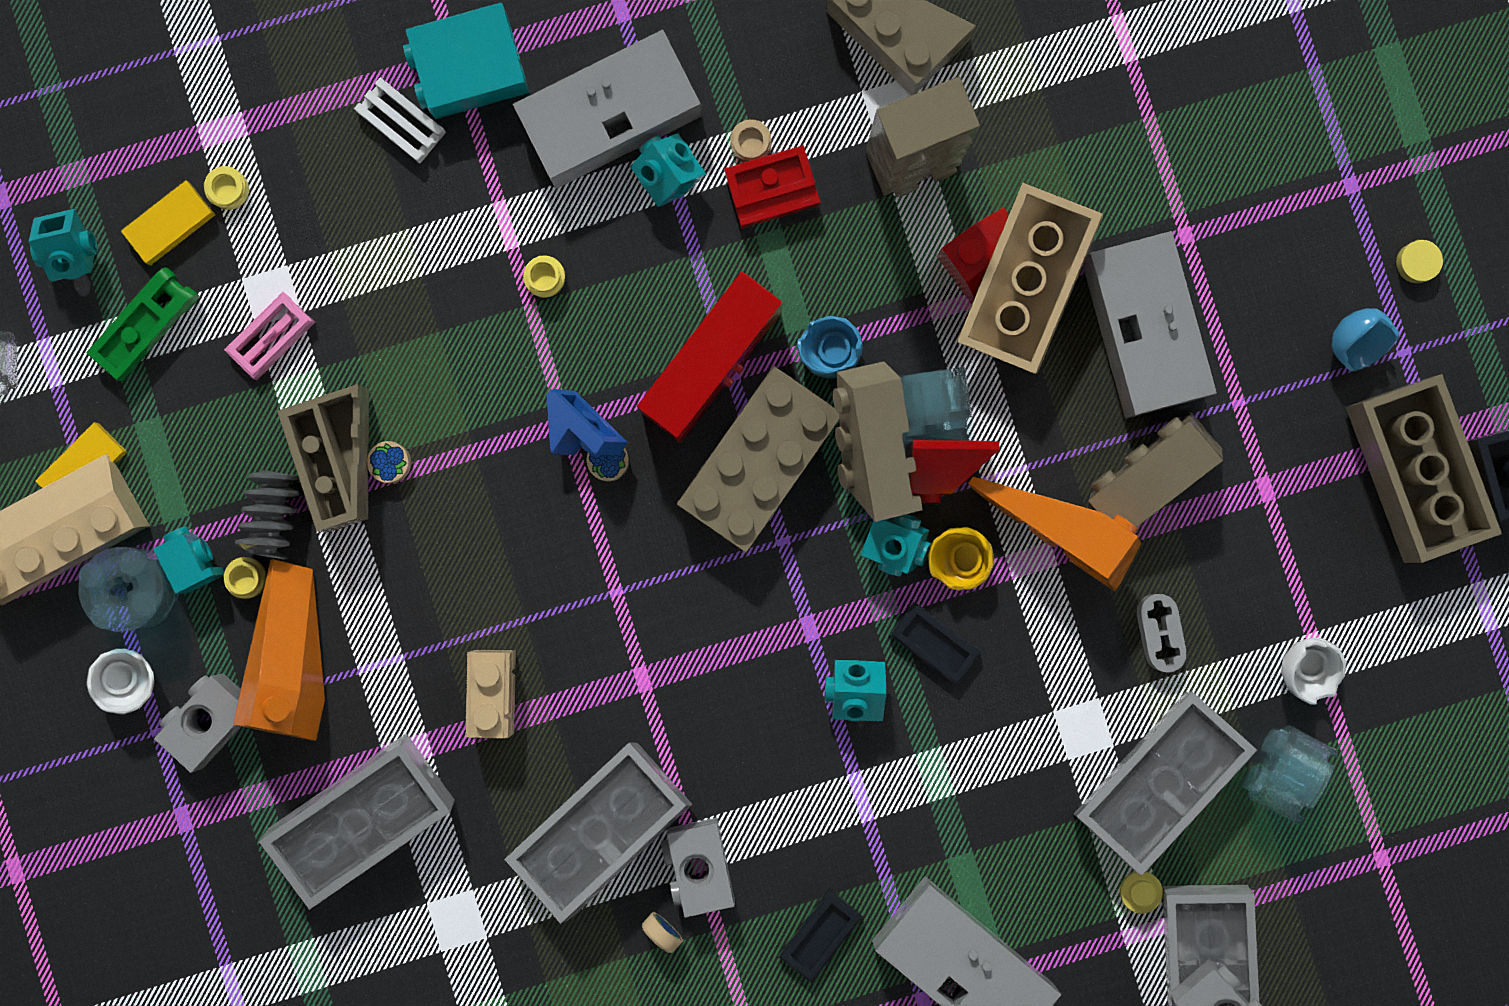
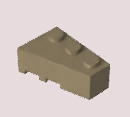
(904, 36)
(872, 441)
(331, 455)
(1157, 471)

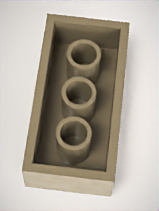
(921, 137)
(759, 459)
(1423, 470)

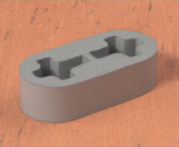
(1171, 630)

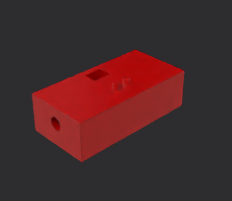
(711, 357)

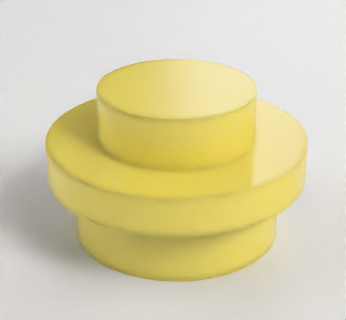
(544, 276)
(245, 577)
(1140, 892)

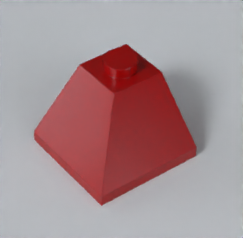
(970, 252)
(945, 465)

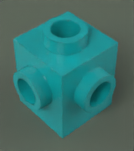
(667, 168)
(62, 245)
(883, 546)
(857, 690)

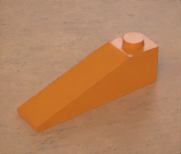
(1088, 537)
(284, 665)

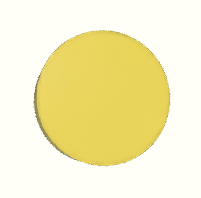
(226, 187)
(1419, 261)

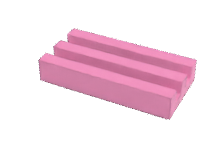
(280, 347)

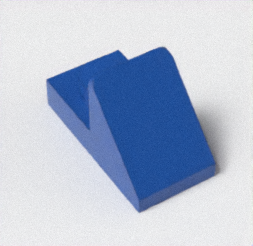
(578, 425)

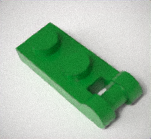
(142, 324)

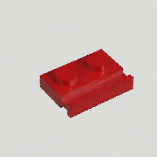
(772, 186)

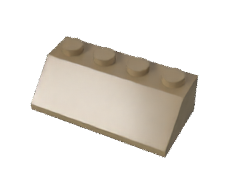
(1030, 278)
(65, 526)

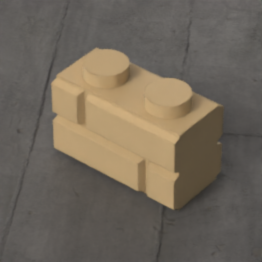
(490, 693)

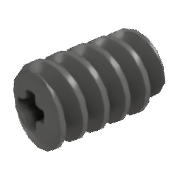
(268, 513)

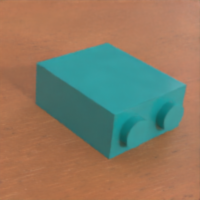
(465, 61)

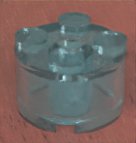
(936, 399)
(105, 595)
(1291, 773)

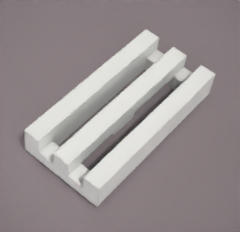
(373, 98)

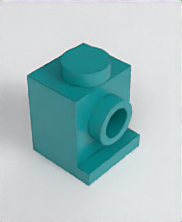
(186, 561)

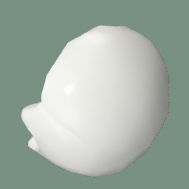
(1313, 669)
(120, 681)

